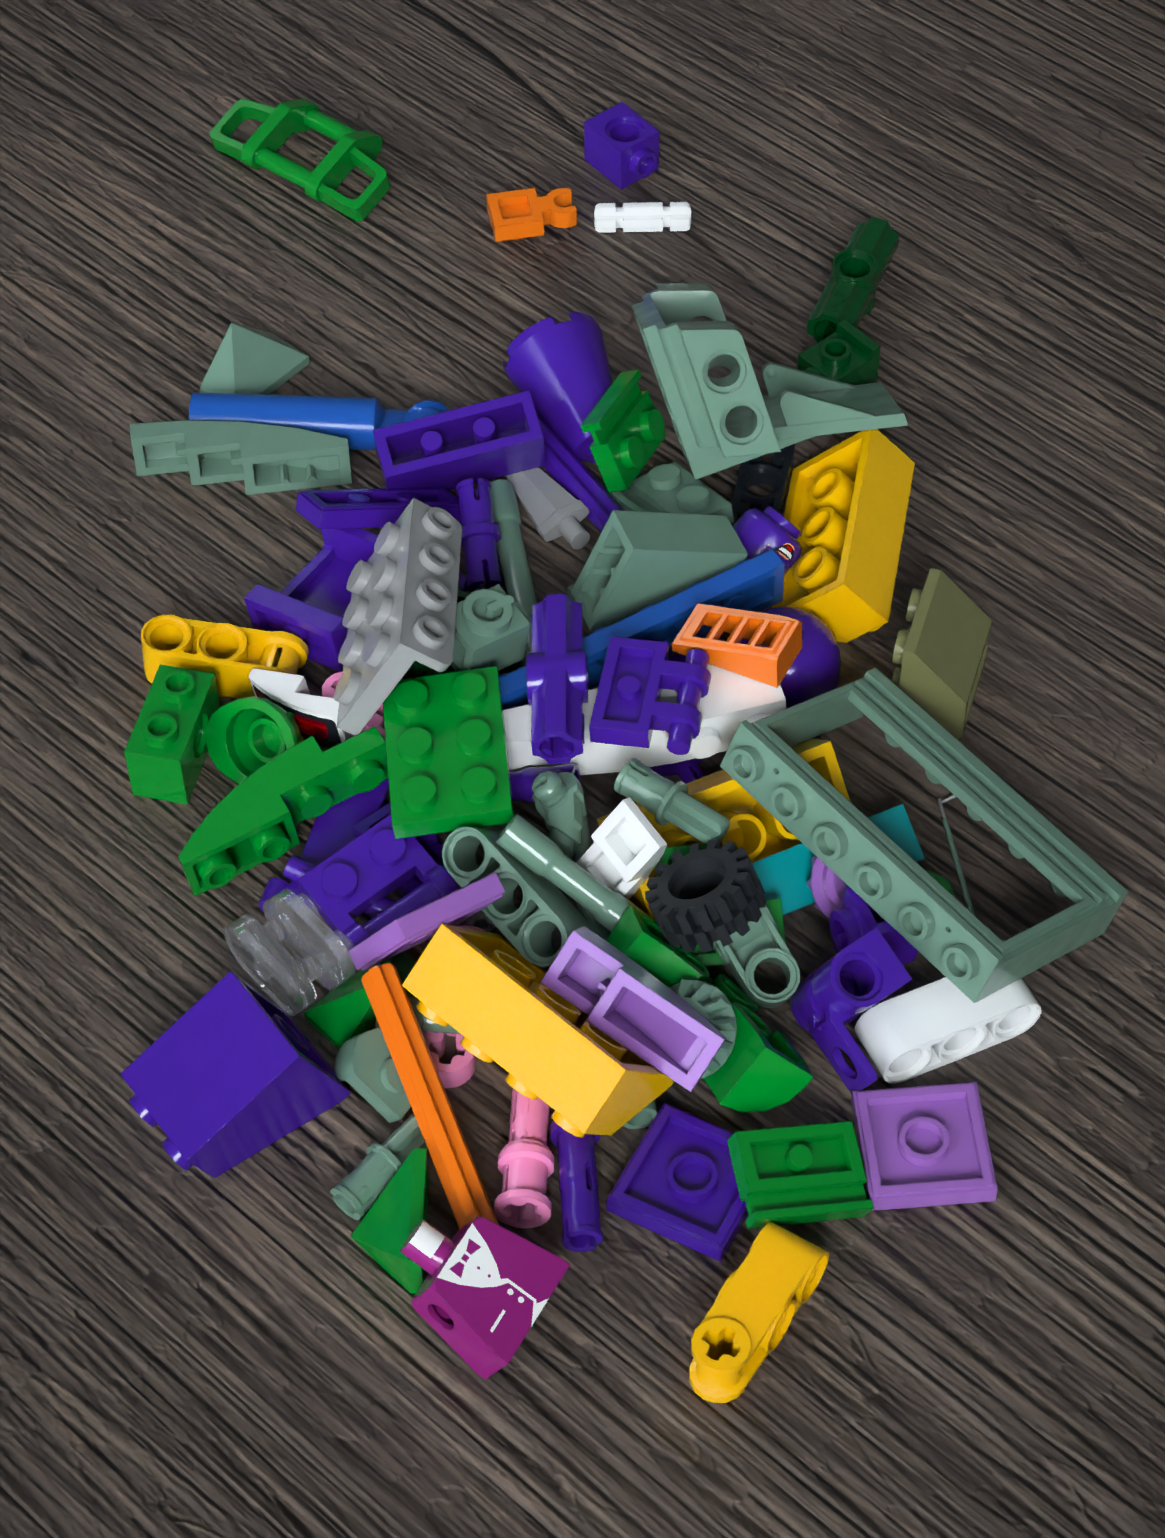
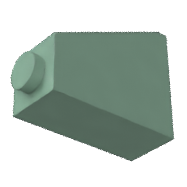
(650, 559)

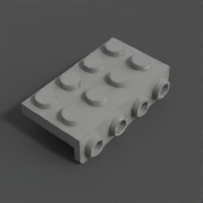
(399, 610)

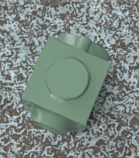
(489, 630)

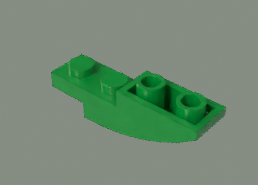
(260, 813)

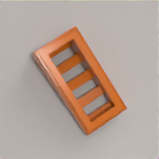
(759, 663)

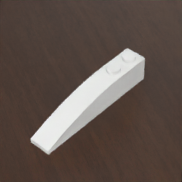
(728, 703)

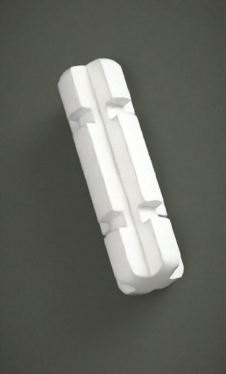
(642, 217)

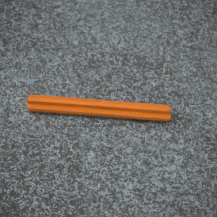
(426, 1095)

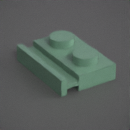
(672, 490)

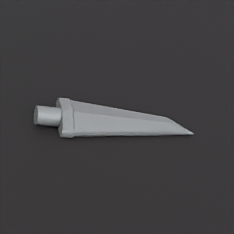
(551, 507)

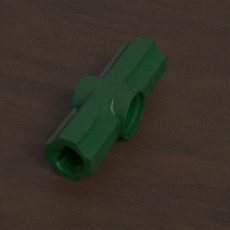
(854, 278)

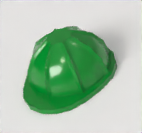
(249, 735)

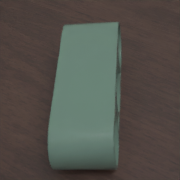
(542, 902)

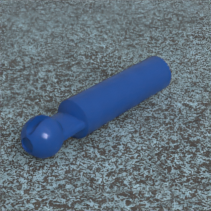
(335, 416)

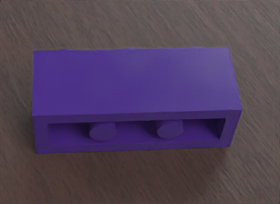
(462, 444)

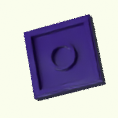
(682, 1184)

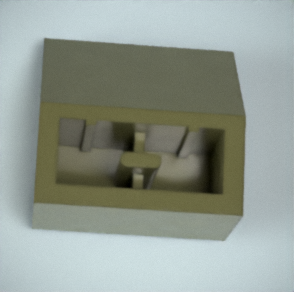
(942, 651)

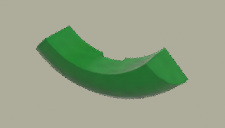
(760, 1068)

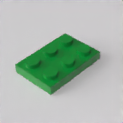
(447, 753)

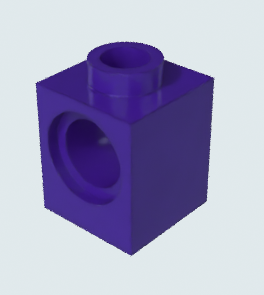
(621, 145)

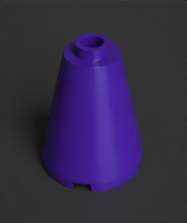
(565, 373)

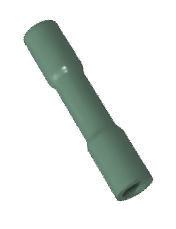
(548, 860)

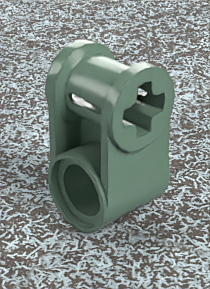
(757, 947)

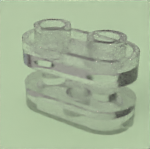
(298, 927)

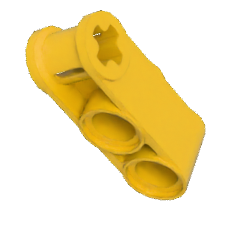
(220, 650)
(753, 1312)

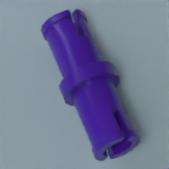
(479, 534)

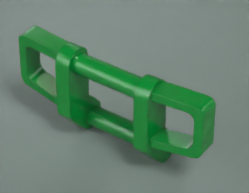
(298, 116)

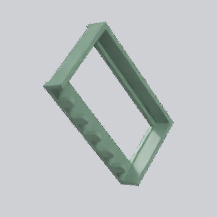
(888, 877)

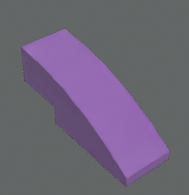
(634, 1007)

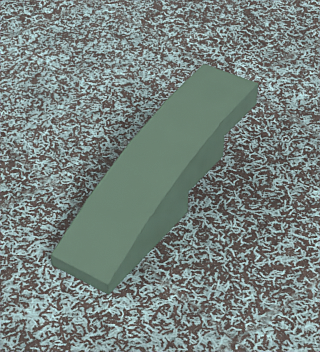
(227, 451)

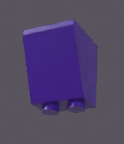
(230, 1079)

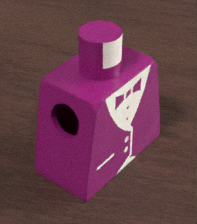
(481, 1288)

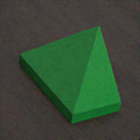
(347, 1008)
(393, 1219)

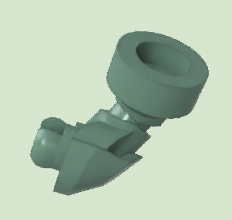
(562, 805)

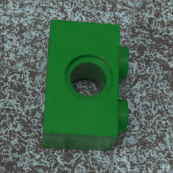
(170, 734)

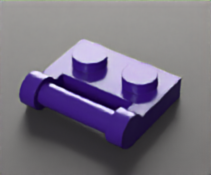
(367, 873)

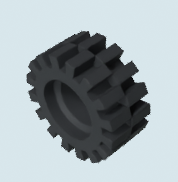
(705, 896)

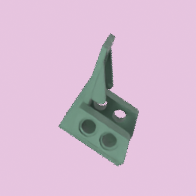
(728, 417)

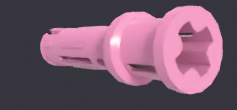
(525, 1166)

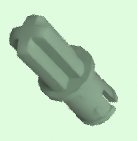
(670, 802)
(368, 1180)

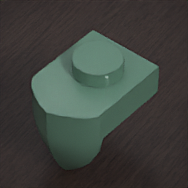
(370, 1070)

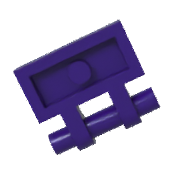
(631, 690)

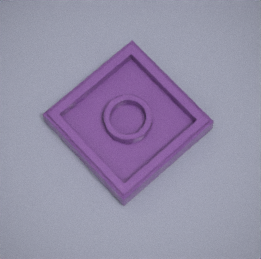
(424, 922)
(924, 1146)

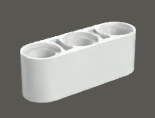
(941, 1026)

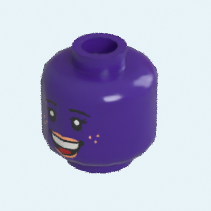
(768, 531)

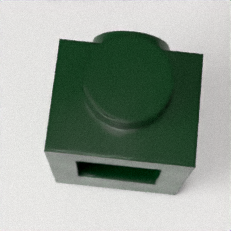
(843, 356)

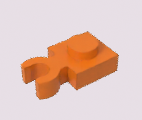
(523, 214)

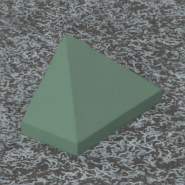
(252, 363)

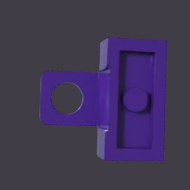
(840, 993)

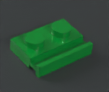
(624, 431)
(799, 1174)

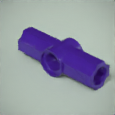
(557, 679)

